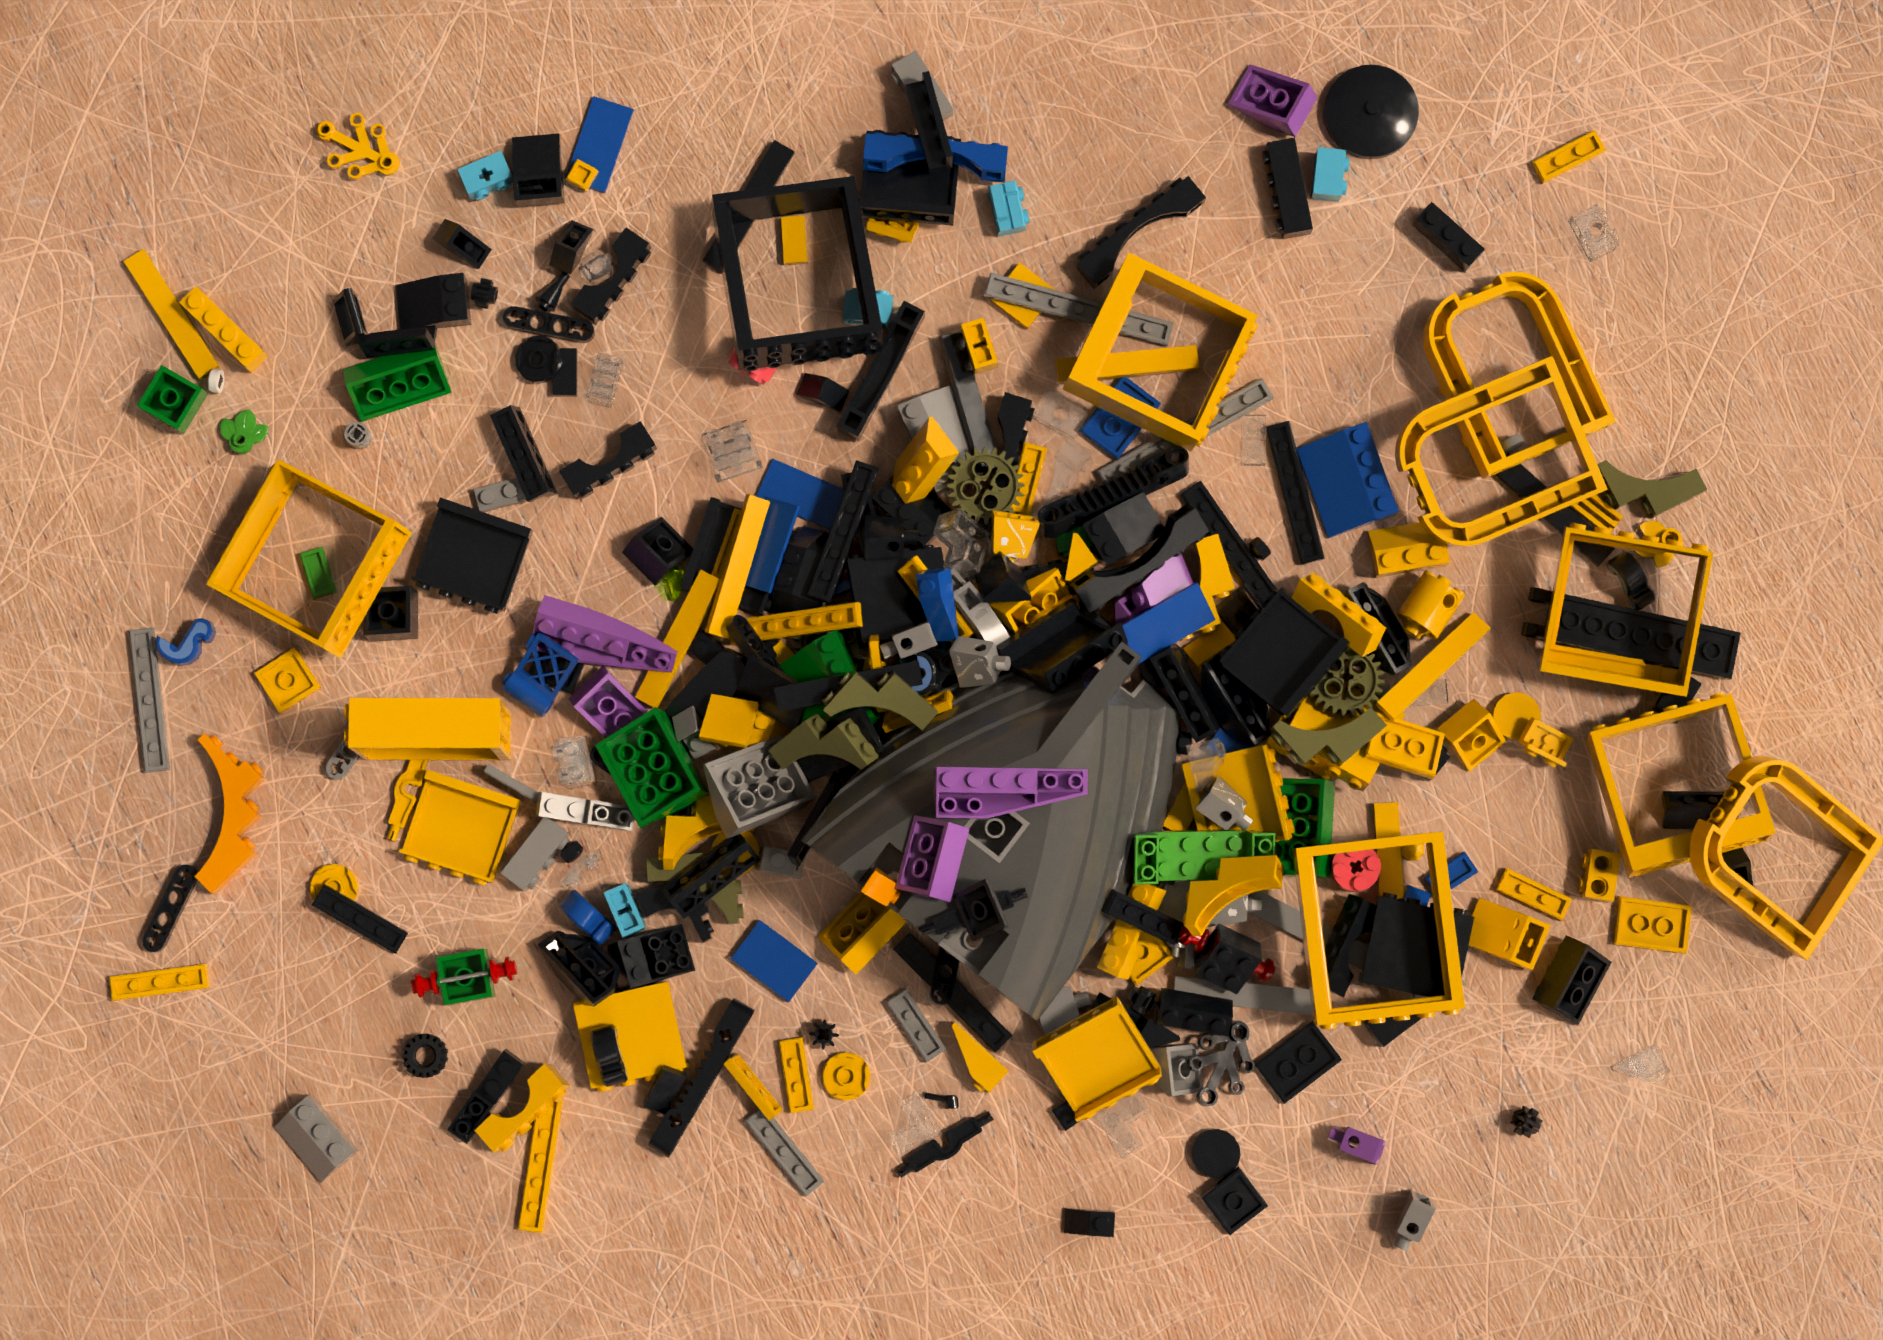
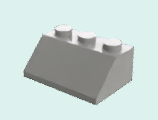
(316, 1138)

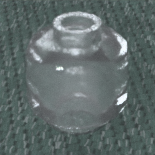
(596, 267)

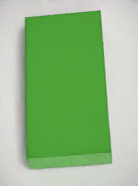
(318, 572)

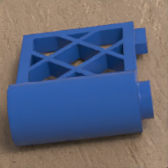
(528, 689)

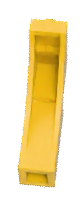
(1213, 575)
(684, 831)
(1234, 879)

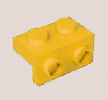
(900, 230)
(1546, 741)

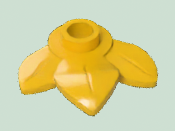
(1656, 529)

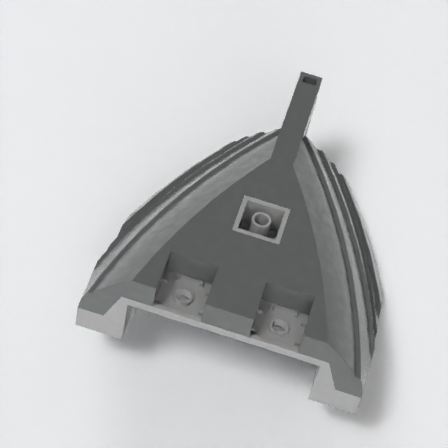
(1058, 851)

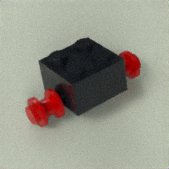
(1227, 957)

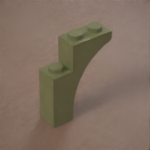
(1656, 495)
(891, 695)
(815, 738)
(1338, 742)
(726, 898)

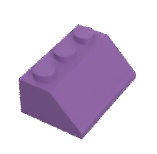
(932, 858)

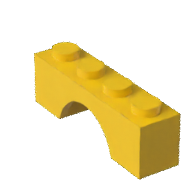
(223, 329)
(1358, 626)
(1120, 950)
(545, 1087)

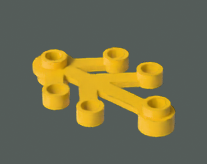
(360, 149)

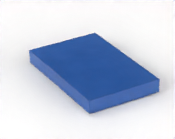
(1111, 431)
(774, 960)

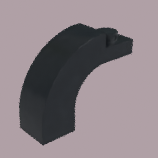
(654, 901)

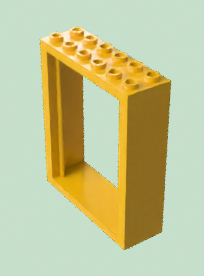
(1313, 941)

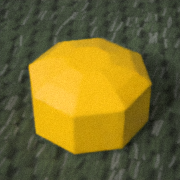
(1412, 852)

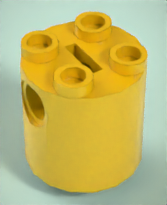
(1429, 606)

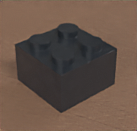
(392, 615)

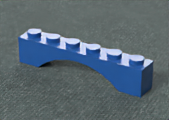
(887, 152)

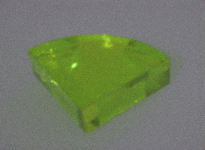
(672, 584)

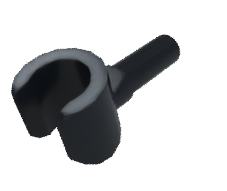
(951, 1101)

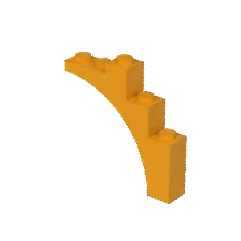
(238, 782)

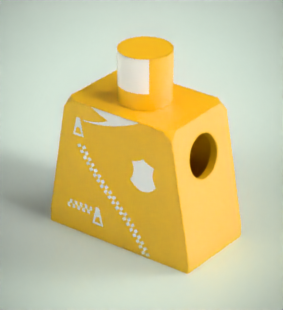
(1013, 534)

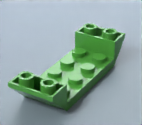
(1193, 853)

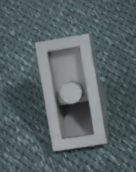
(687, 727)

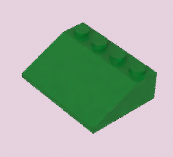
(822, 659)
(651, 768)
(1312, 816)

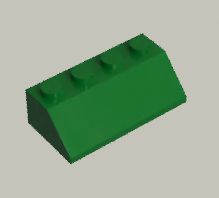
(395, 382)

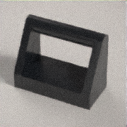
(350, 316)

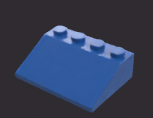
(1347, 480)

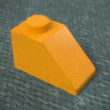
(881, 887)

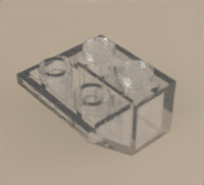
(731, 450)
(574, 761)

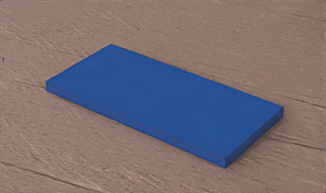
(602, 139)
(814, 496)
(772, 544)
(1168, 622)

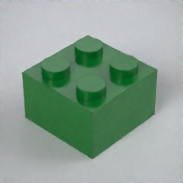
(172, 399)

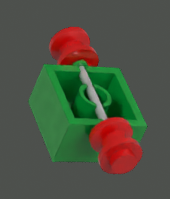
(465, 977)

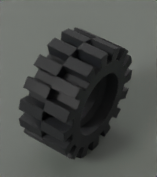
(414, 1045)

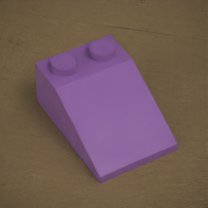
(1274, 99)
(606, 703)

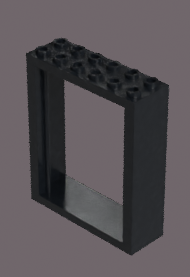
(805, 346)

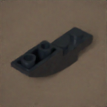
(486, 1096)

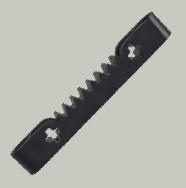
(1168, 468)
(666, 1135)

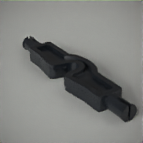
(953, 920)
(933, 1150)

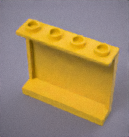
(1356, 770)
(1255, 779)
(460, 827)
(645, 1032)
(1098, 1059)

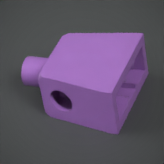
(1369, 1147)

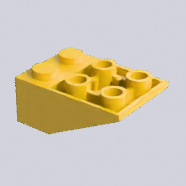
(1507, 934)

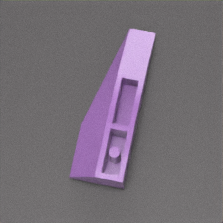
(600, 638)
(1000, 791)

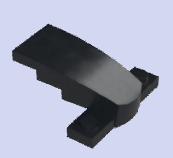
(718, 677)

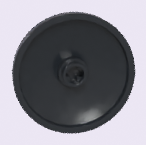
(1371, 111)

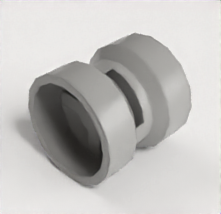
(361, 438)

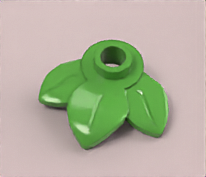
(243, 428)

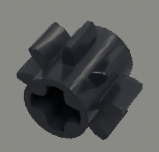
(484, 293)
(1142, 1000)
(823, 1041)
(1526, 1121)

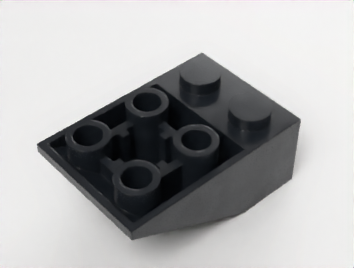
(537, 170)
(651, 957)

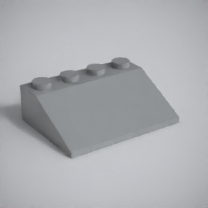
(944, 409)
(754, 789)

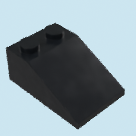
(434, 301)
(1123, 530)

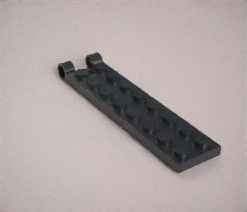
(1636, 634)

